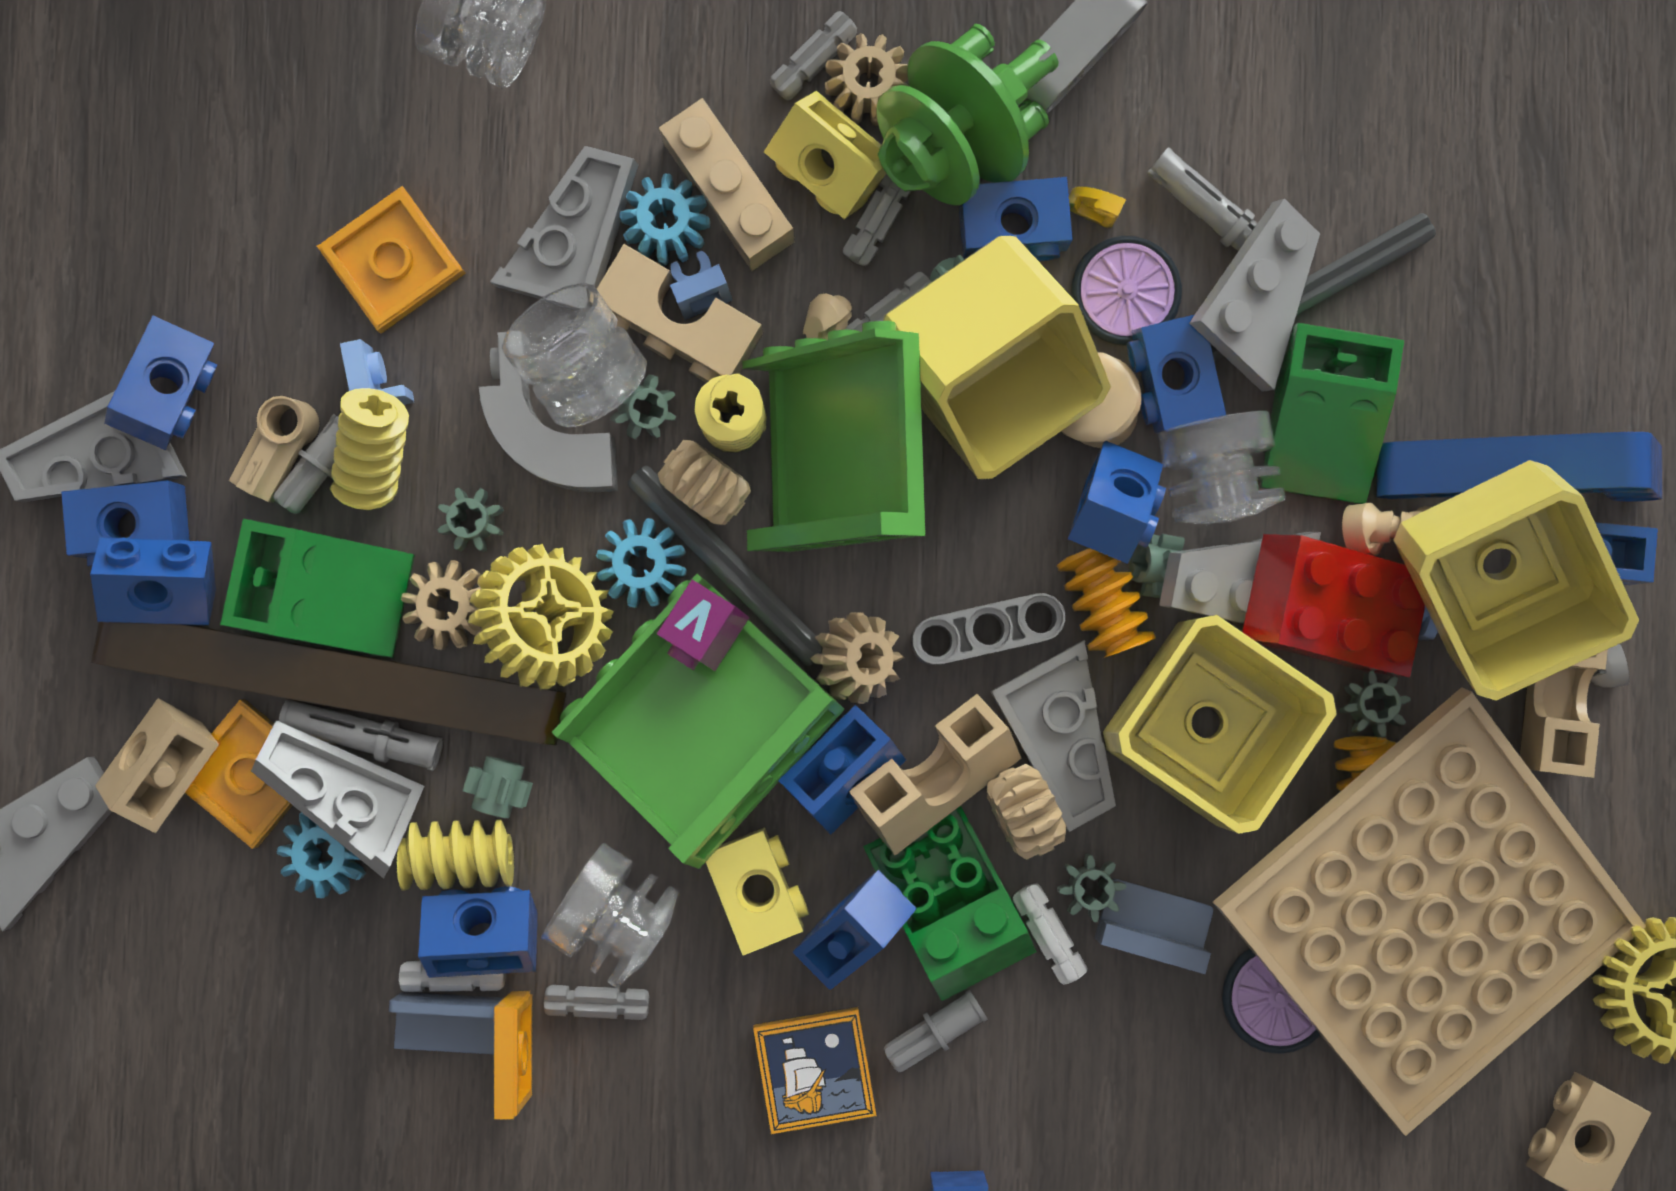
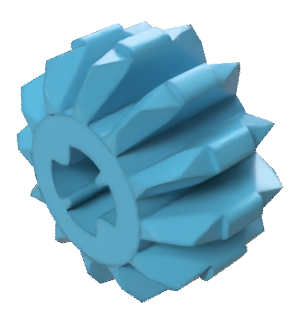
(657, 200)
(655, 551)
(306, 860)

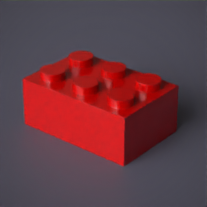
(1334, 605)

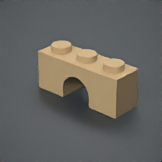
(727, 183)
(713, 344)
(1556, 721)
(909, 802)

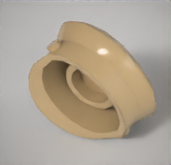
(1118, 412)

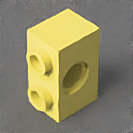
(820, 125)
(754, 922)

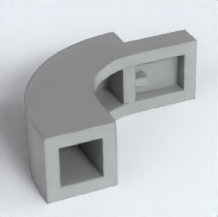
(557, 458)

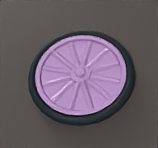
(1126, 287)
(1262, 1009)

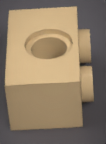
(156, 765)
(1614, 1132)

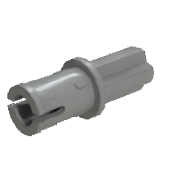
(310, 470)
(934, 1032)

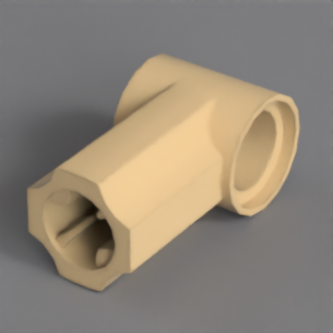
(270, 452)

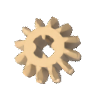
(867, 60)
(704, 482)
(426, 605)
(857, 657)
(1026, 811)

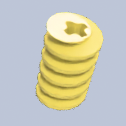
(720, 396)
(368, 448)
(455, 856)

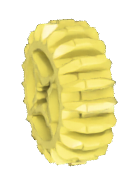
(557, 595)
(1623, 982)

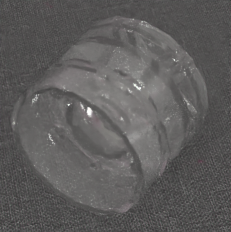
(488, 33)
(574, 355)
(1221, 467)
(611, 915)

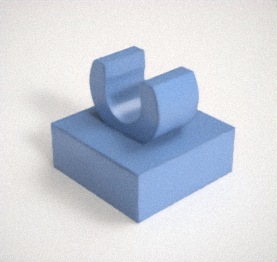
(697, 292)

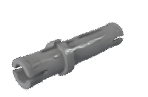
(1203, 199)
(381, 739)

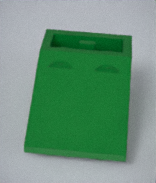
(1332, 411)
(317, 588)
(963, 913)

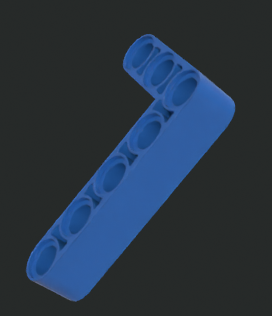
(1610, 463)

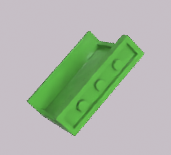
(844, 440)
(699, 742)

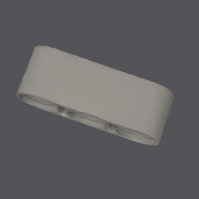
(1080, 41)
(1012, 622)

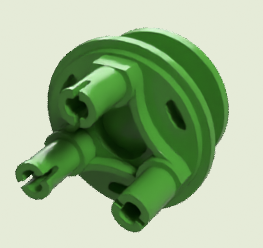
(961, 117)

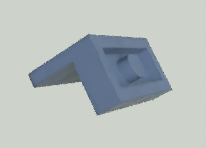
(1157, 927)
(444, 1022)

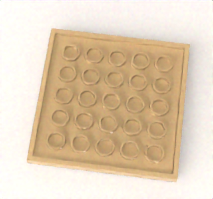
(1431, 911)

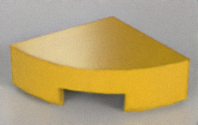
(1096, 205)

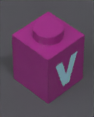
(701, 627)

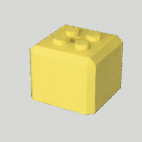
(1001, 356)
(1541, 612)
(1265, 730)

